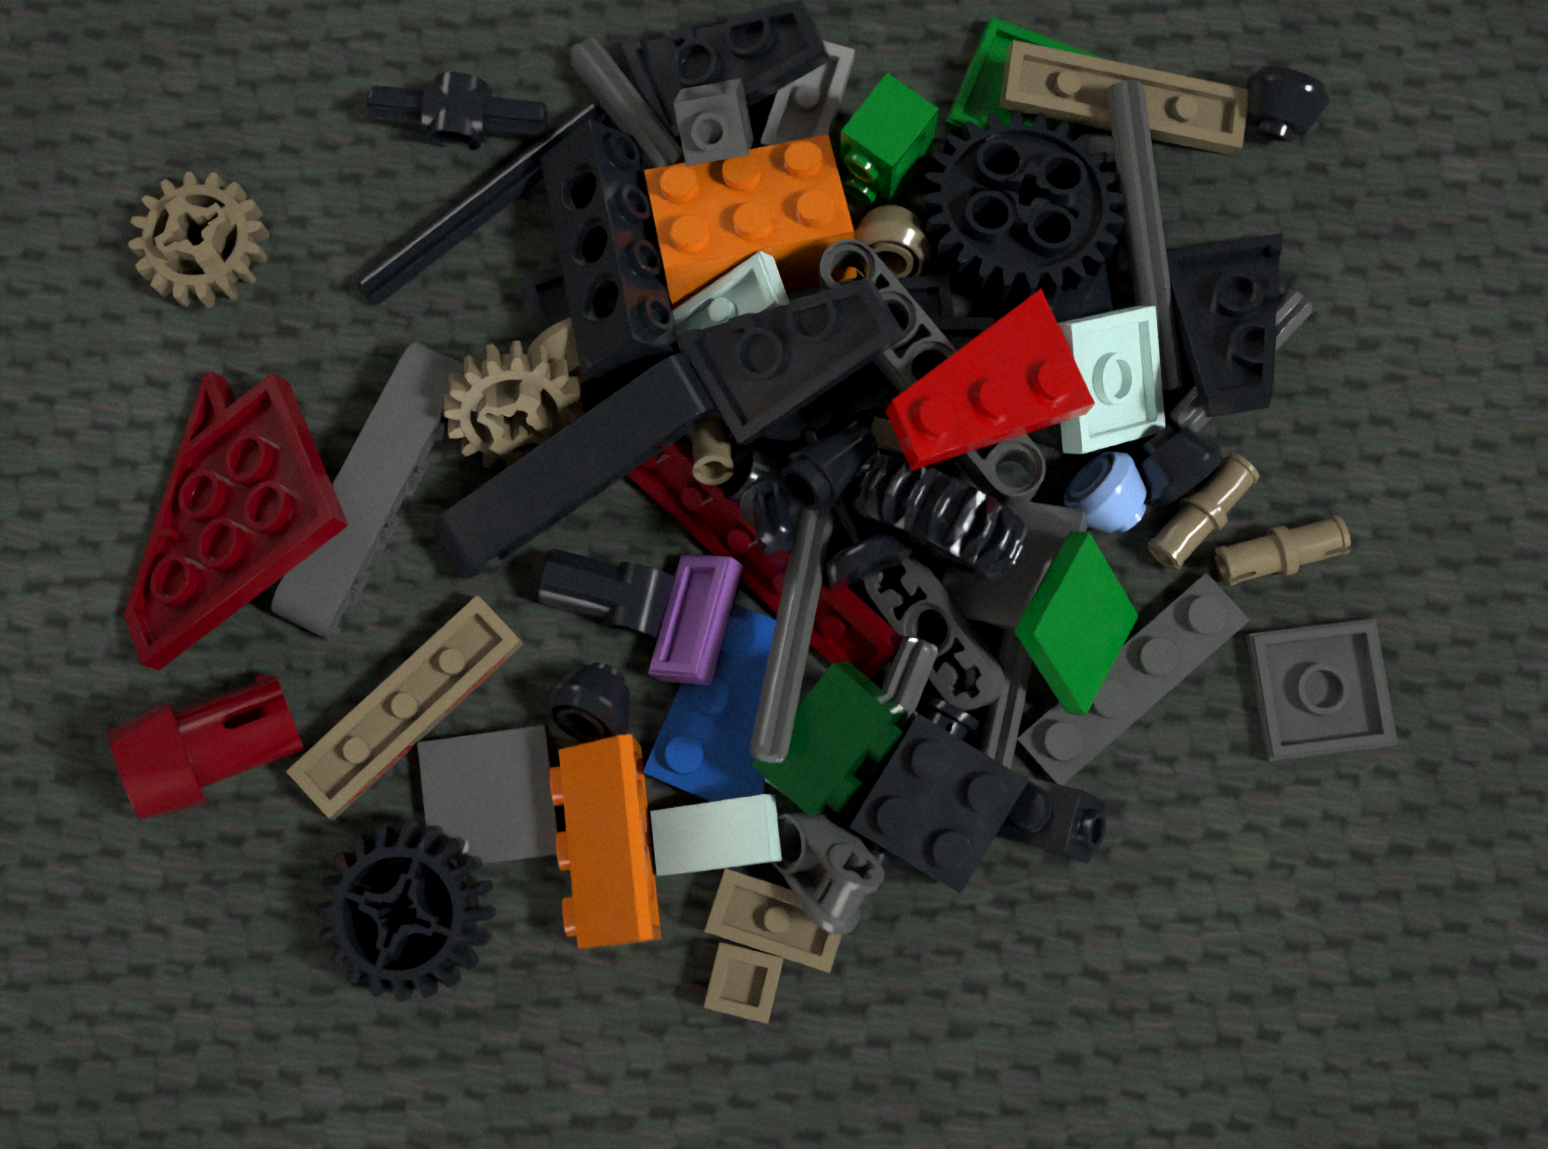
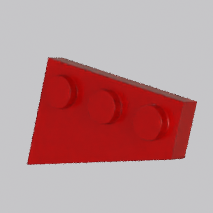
(992, 389)

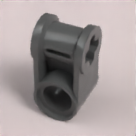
(827, 868)

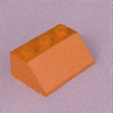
(606, 843)

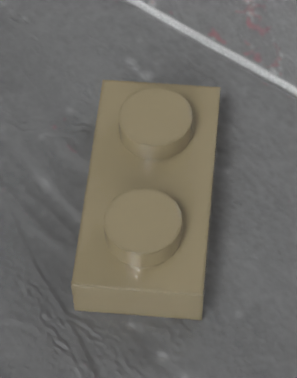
(770, 921)

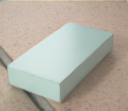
(716, 835)

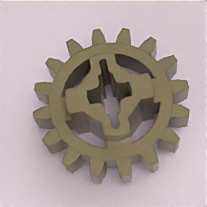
(170, 247)
(510, 403)

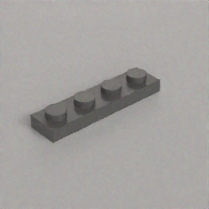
(1138, 679)

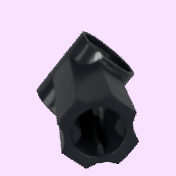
(618, 595)

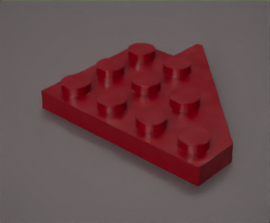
(233, 517)

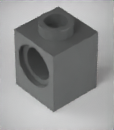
(713, 122)

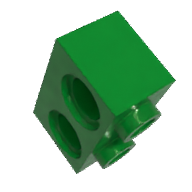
(886, 142)

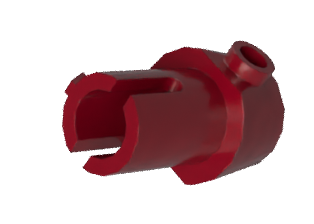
(174, 755)

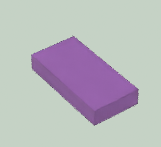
(695, 619)

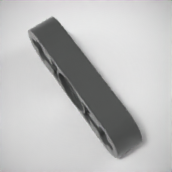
(949, 675)

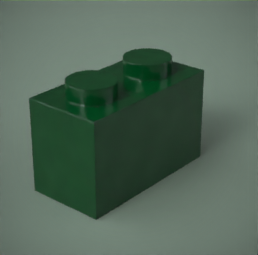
(832, 738)

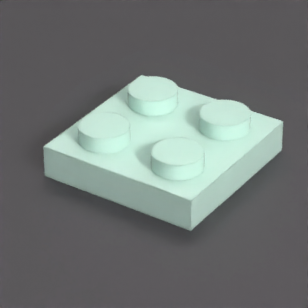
(1123, 373)

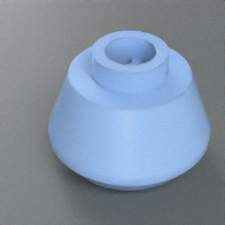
(1108, 493)

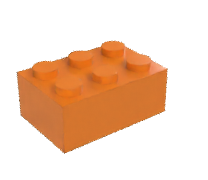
(727, 210)

